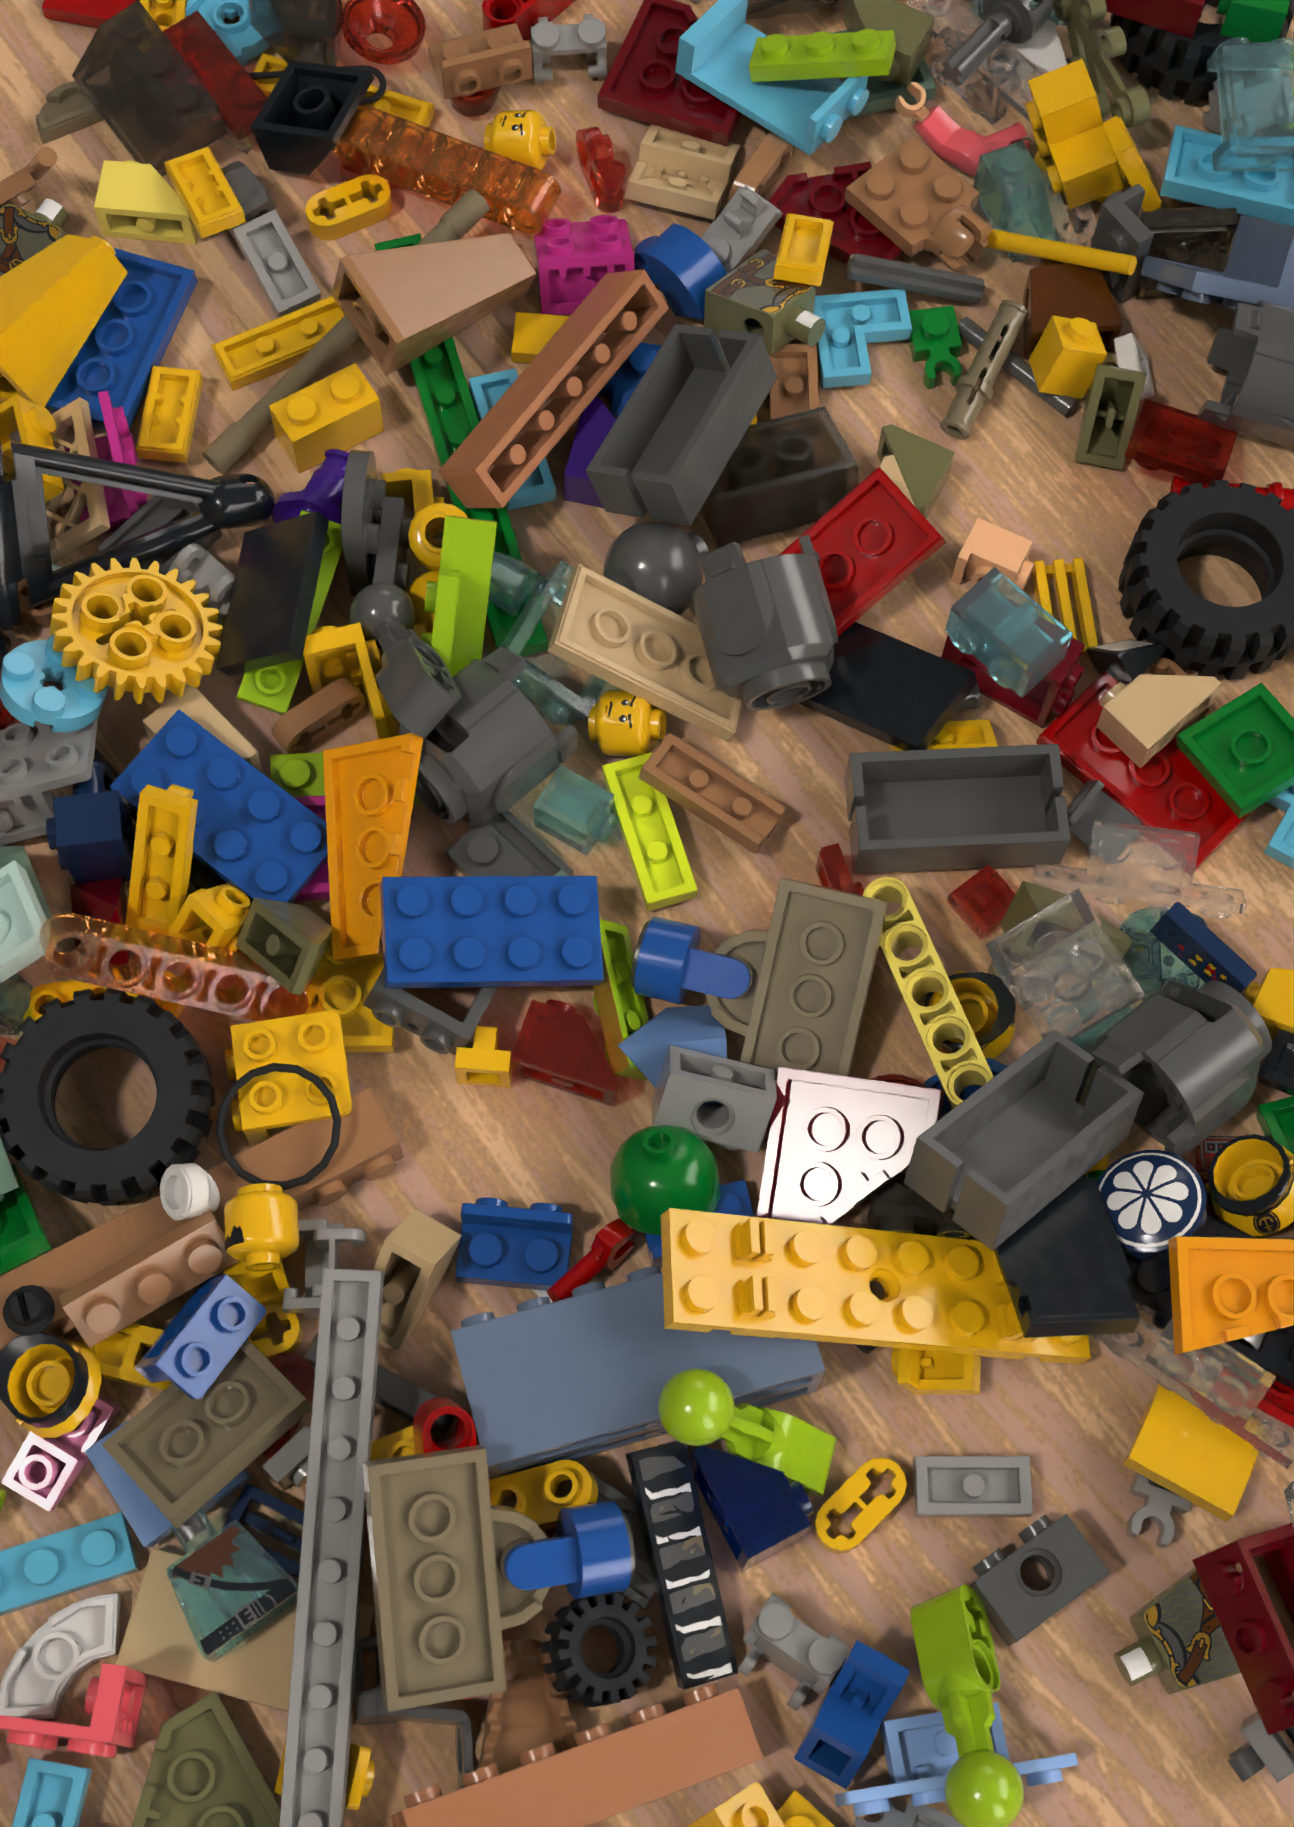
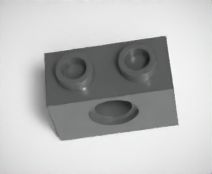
(1069, 1568)

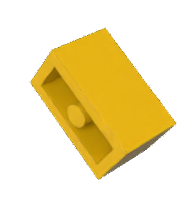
(326, 416)

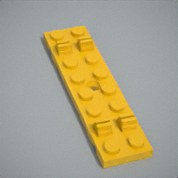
(815, 1287)

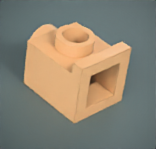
(990, 548)

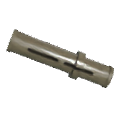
(960, 414)

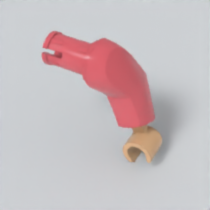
(950, 141)

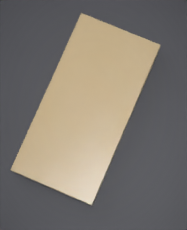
(641, 651)
(164, 1646)

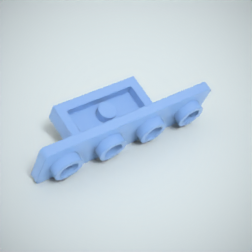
(921, 1755)

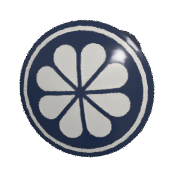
(1152, 1200)

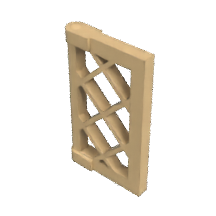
(71, 534)

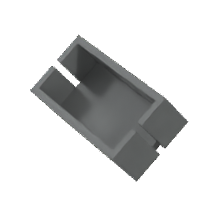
(682, 424)
(956, 808)
(1022, 1139)

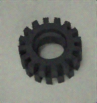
(631, 1642)

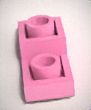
(50, 1465)

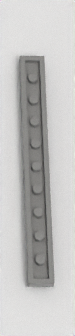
(332, 1550)

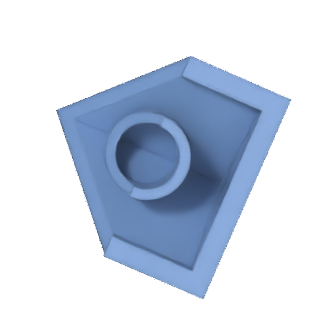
(676, 1026)

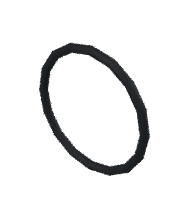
(264, 1070)

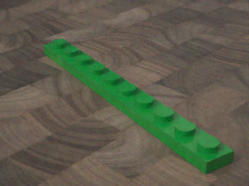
(450, 421)

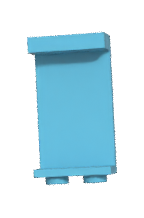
(802, 112)

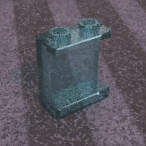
(1255, 105)

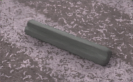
(915, 278)

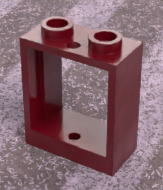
(1046, 697)

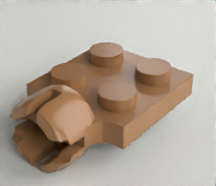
(921, 205)

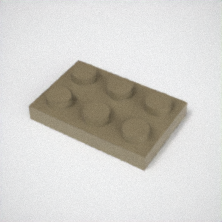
(193, 1448)

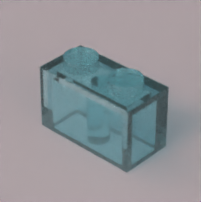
(1007, 632)

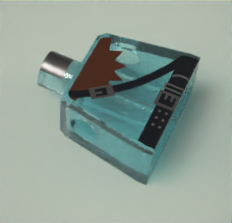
(227, 1584)

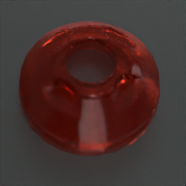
(397, 19)

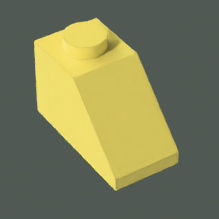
(140, 205)

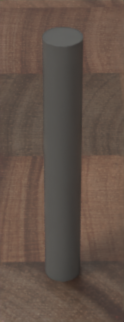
(1016, 367)

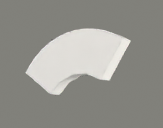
(57, 1653)

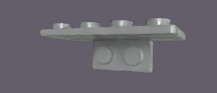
(33, 764)

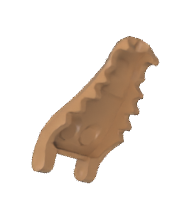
(527, 1712)

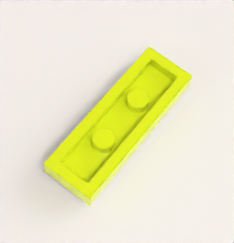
(649, 835)

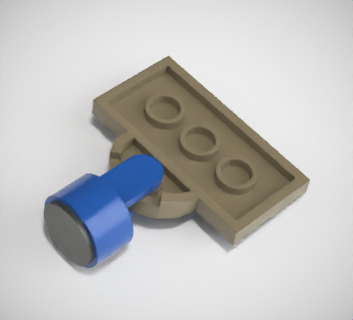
(784, 988)
(464, 1569)

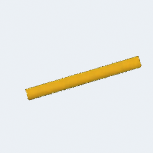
(1062, 252)

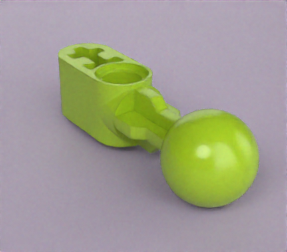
(700, 1409)
(959, 1678)

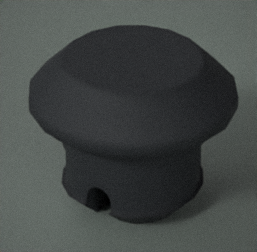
(29, 1310)

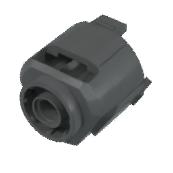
(1260, 373)
(766, 625)
(488, 745)
(1191, 1058)

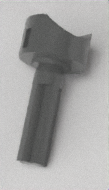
(1004, 21)

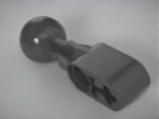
(412, 672)

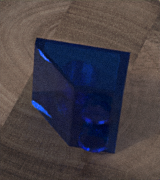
(751, 1504)

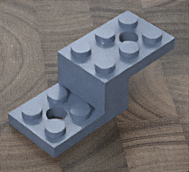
(1256, 269)

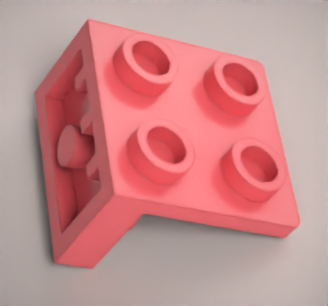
(115, 1708)

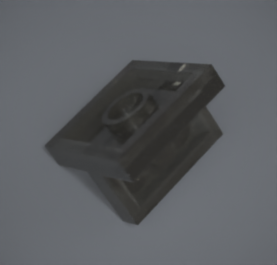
(1189, 237)

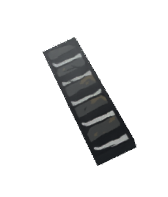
(681, 1564)

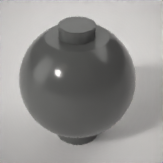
(657, 563)

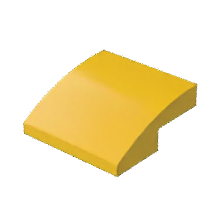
(1191, 1454)

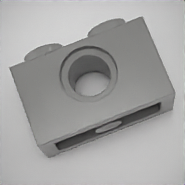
(695, 1078)

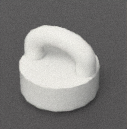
(188, 1191)

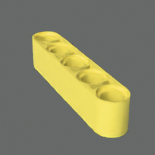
(923, 976)

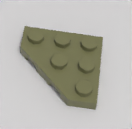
(204, 1775)

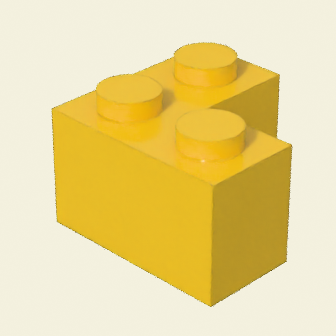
(1071, 132)

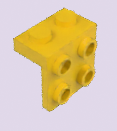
(341, 653)
(282, 1097)

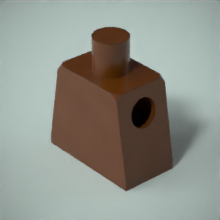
(1069, 293)

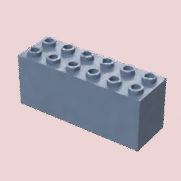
(592, 1371)

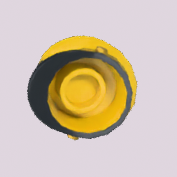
(987, 1007)
(1253, 1185)
(48, 1383)

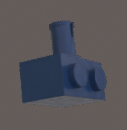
(92, 831)

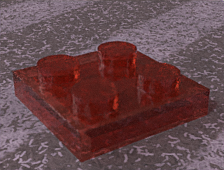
(1180, 443)

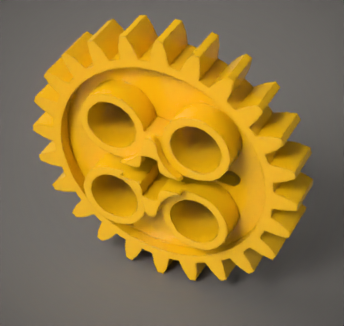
(135, 630)

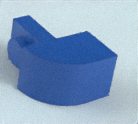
(681, 267)
(851, 1714)

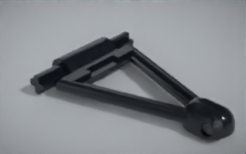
(24, 535)

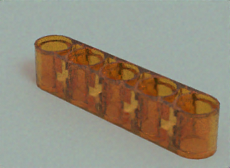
(447, 168)
(152, 956)

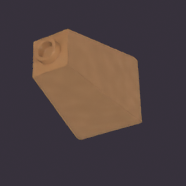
(427, 293)

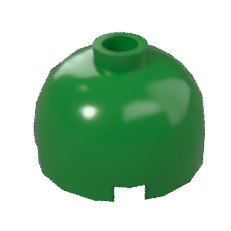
(662, 1171)

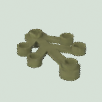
(1096, 49)

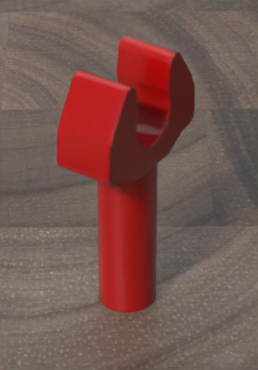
(607, 1251)

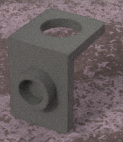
(1094, 804)

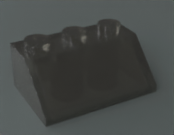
(147, 90)
(780, 478)

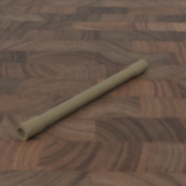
(241, 435)

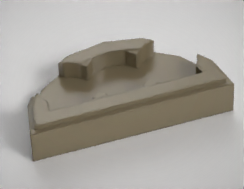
(65, 113)

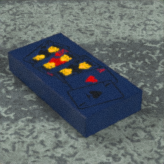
(1201, 948)

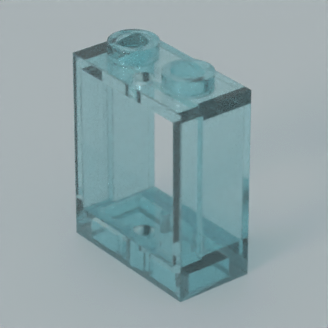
(554, 699)

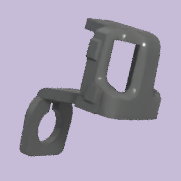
(369, 1710)

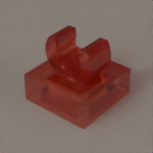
(982, 901)

